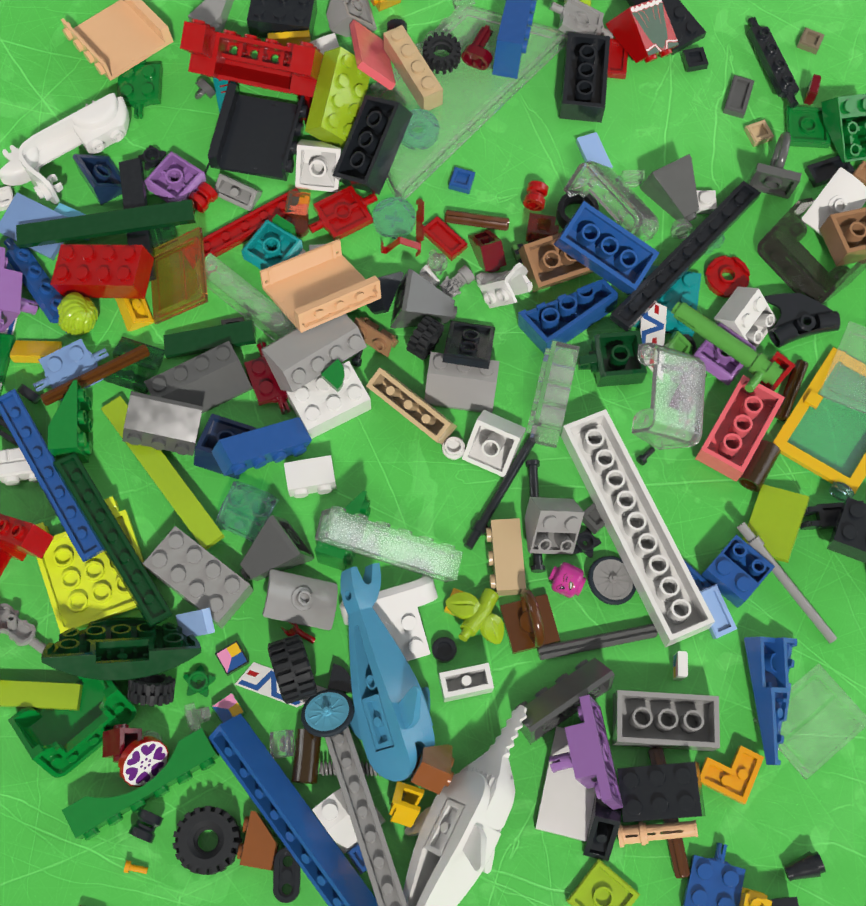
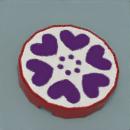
(142, 761)

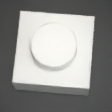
(706, 201)

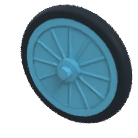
(327, 713)

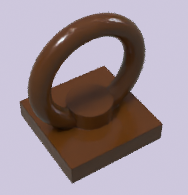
(529, 622)

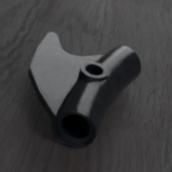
(800, 318)

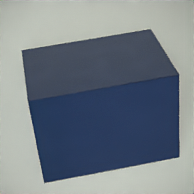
(100, 176)

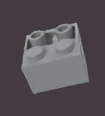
(552, 525)

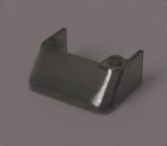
(795, 264)

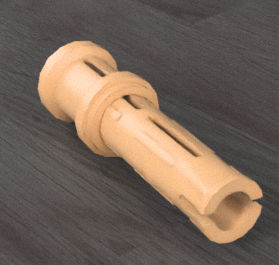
(643, 833)

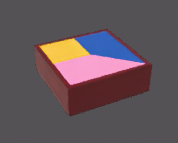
(812, 89)

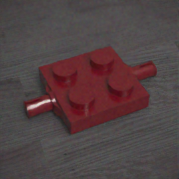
(264, 383)

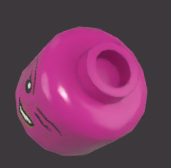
(567, 580)

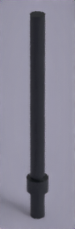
(479, 526)

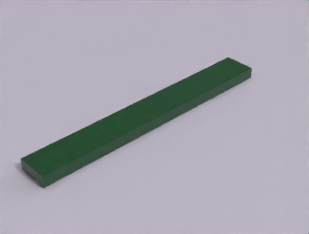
(105, 223)
(112, 540)

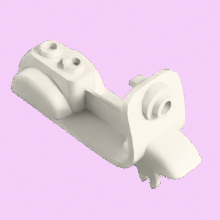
(93, 126)

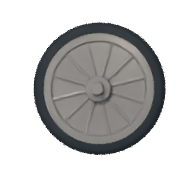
(610, 581)

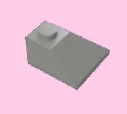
(343, 12)

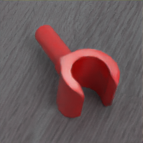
(295, 630)

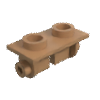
(380, 341)

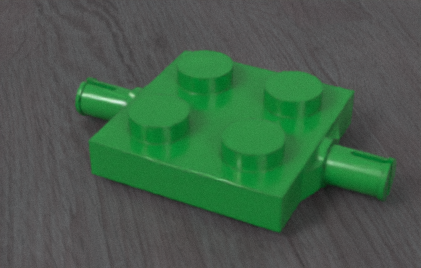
(141, 86)

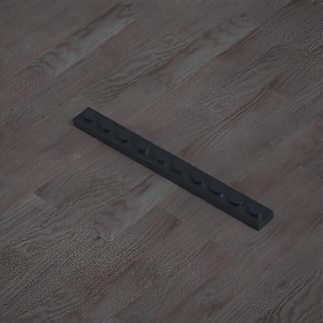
(684, 257)

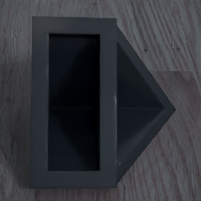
(389, 286)

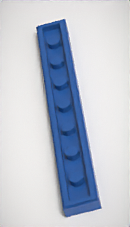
(41, 463)

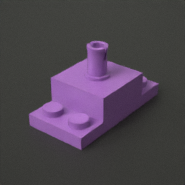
(10, 295)
(590, 754)

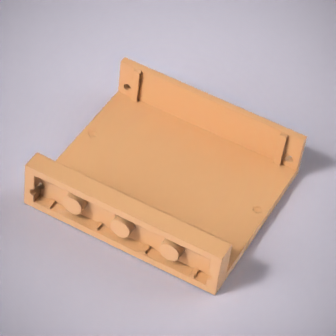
(119, 37)
(318, 286)

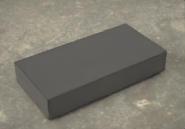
(738, 96)

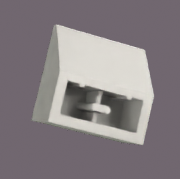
(747, 315)

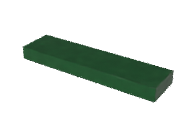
(207, 338)

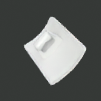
(840, 195)

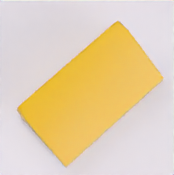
(134, 313)
(33, 350)

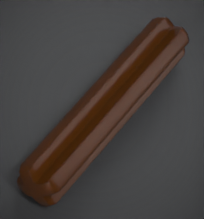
(477, 220)

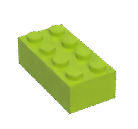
(336, 97)

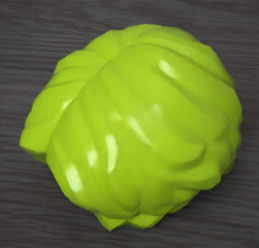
(77, 314)

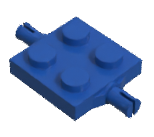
(713, 881)

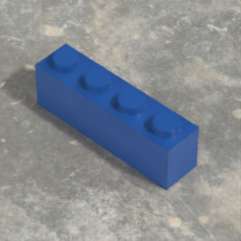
(261, 446)

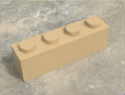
(413, 68)
(411, 406)

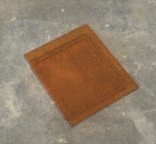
(179, 276)

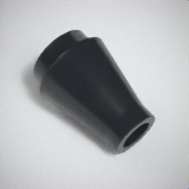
(807, 866)

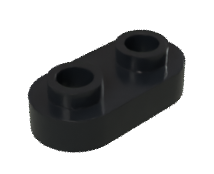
(286, 875)

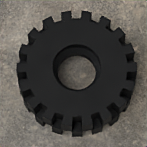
(187, 837)

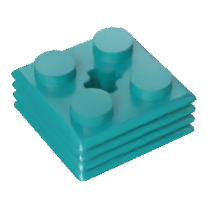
(271, 237)

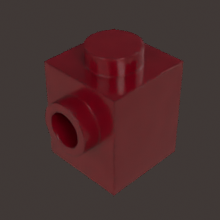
(118, 739)

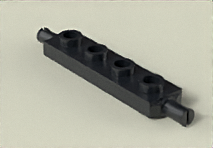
(773, 62)

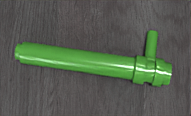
(756, 363)

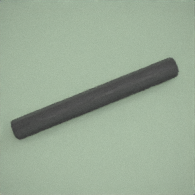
(597, 641)

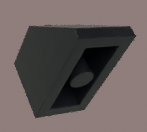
(602, 830)

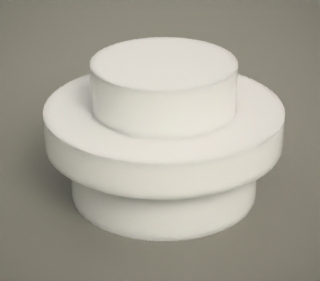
(453, 448)

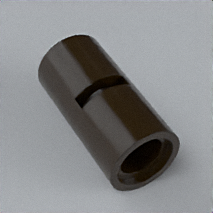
(759, 466)
(306, 757)

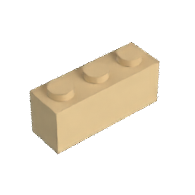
(506, 556)

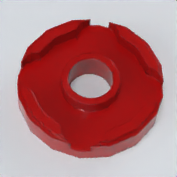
(723, 264)

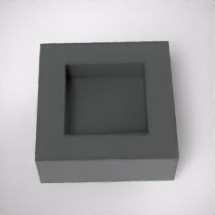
(592, 519)

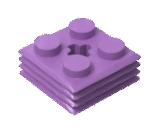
(174, 168)
(720, 366)

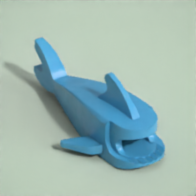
(387, 699)

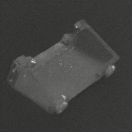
(615, 197)
(676, 398)

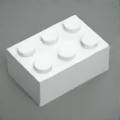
(325, 408)

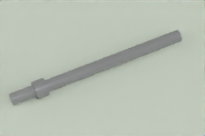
(757, 544)

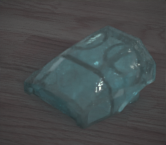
(245, 510)

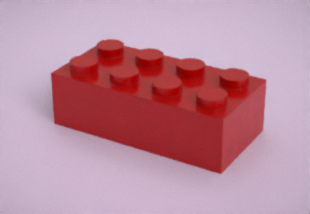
(103, 270)

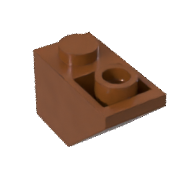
(434, 768)
(259, 844)

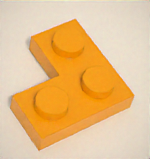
(733, 781)

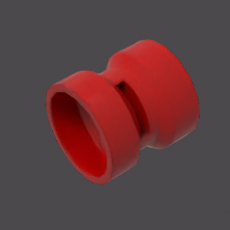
(535, 195)
(203, 197)

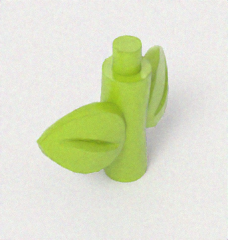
(477, 615)

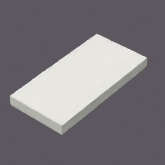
(564, 801)

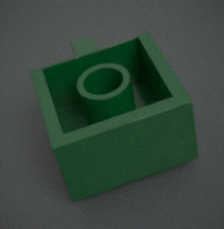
(614, 359)

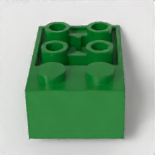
(846, 125)
(71, 425)
(336, 556)

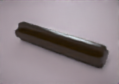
(792, 389)

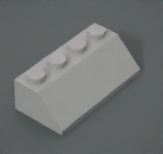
(306, 355)

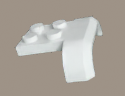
(400, 614)

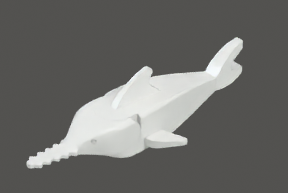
(463, 825)

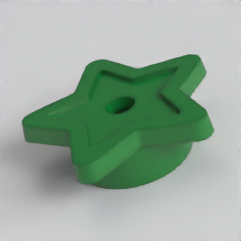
(192, 679)

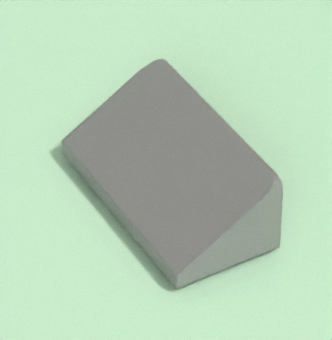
(237, 192)

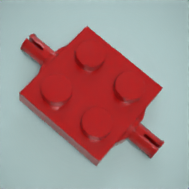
(343, 213)

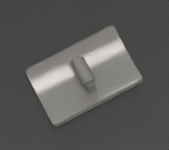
(300, 600)

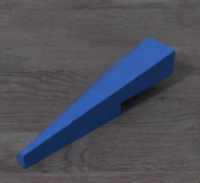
(769, 671)

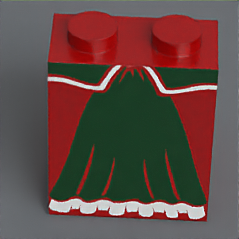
(644, 31)

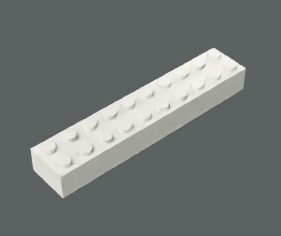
(636, 528)

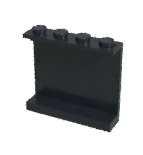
(257, 135)

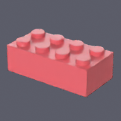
(739, 429)

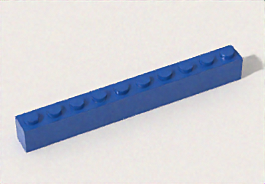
(289, 815)

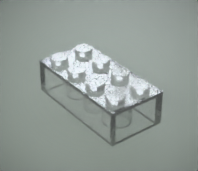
(552, 393)

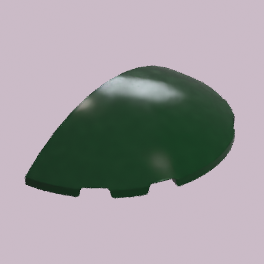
(120, 649)

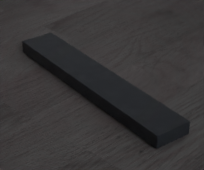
(135, 196)

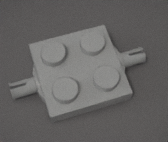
(580, 18)

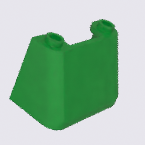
(67, 737)

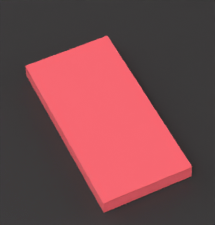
(371, 55)

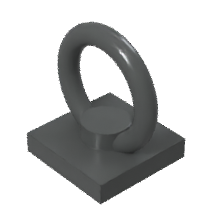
(774, 178)

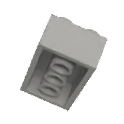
(198, 576)
(666, 720)

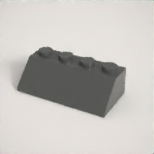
(203, 380)
(562, 700)

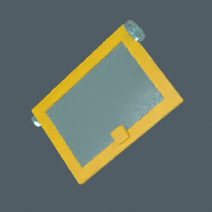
(826, 438)

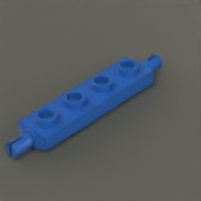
(34, 279)

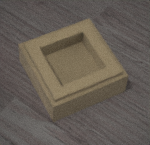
(810, 41)

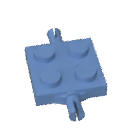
(68, 364)

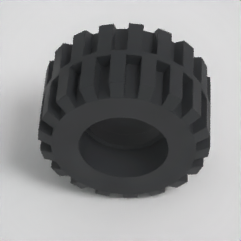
(292, 669)

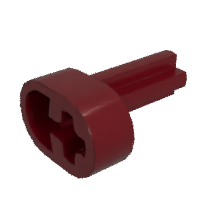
(475, 54)

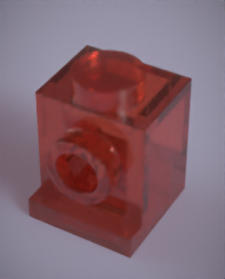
(540, 227)

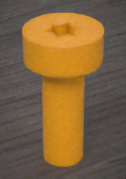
(135, 868)

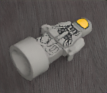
(452, 286)

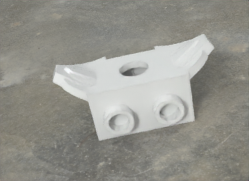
(501, 287)

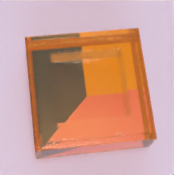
(297, 203)

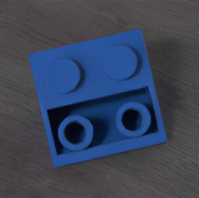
(737, 571)

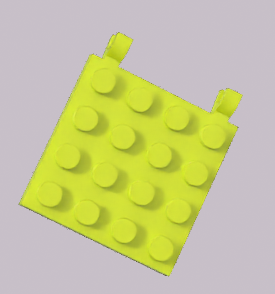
(87, 589)

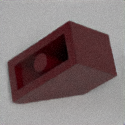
(488, 250)

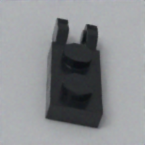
(825, 514)

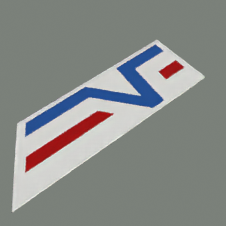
(654, 325)
(263, 681)

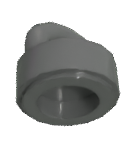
(204, 88)

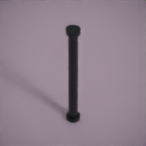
(532, 466)

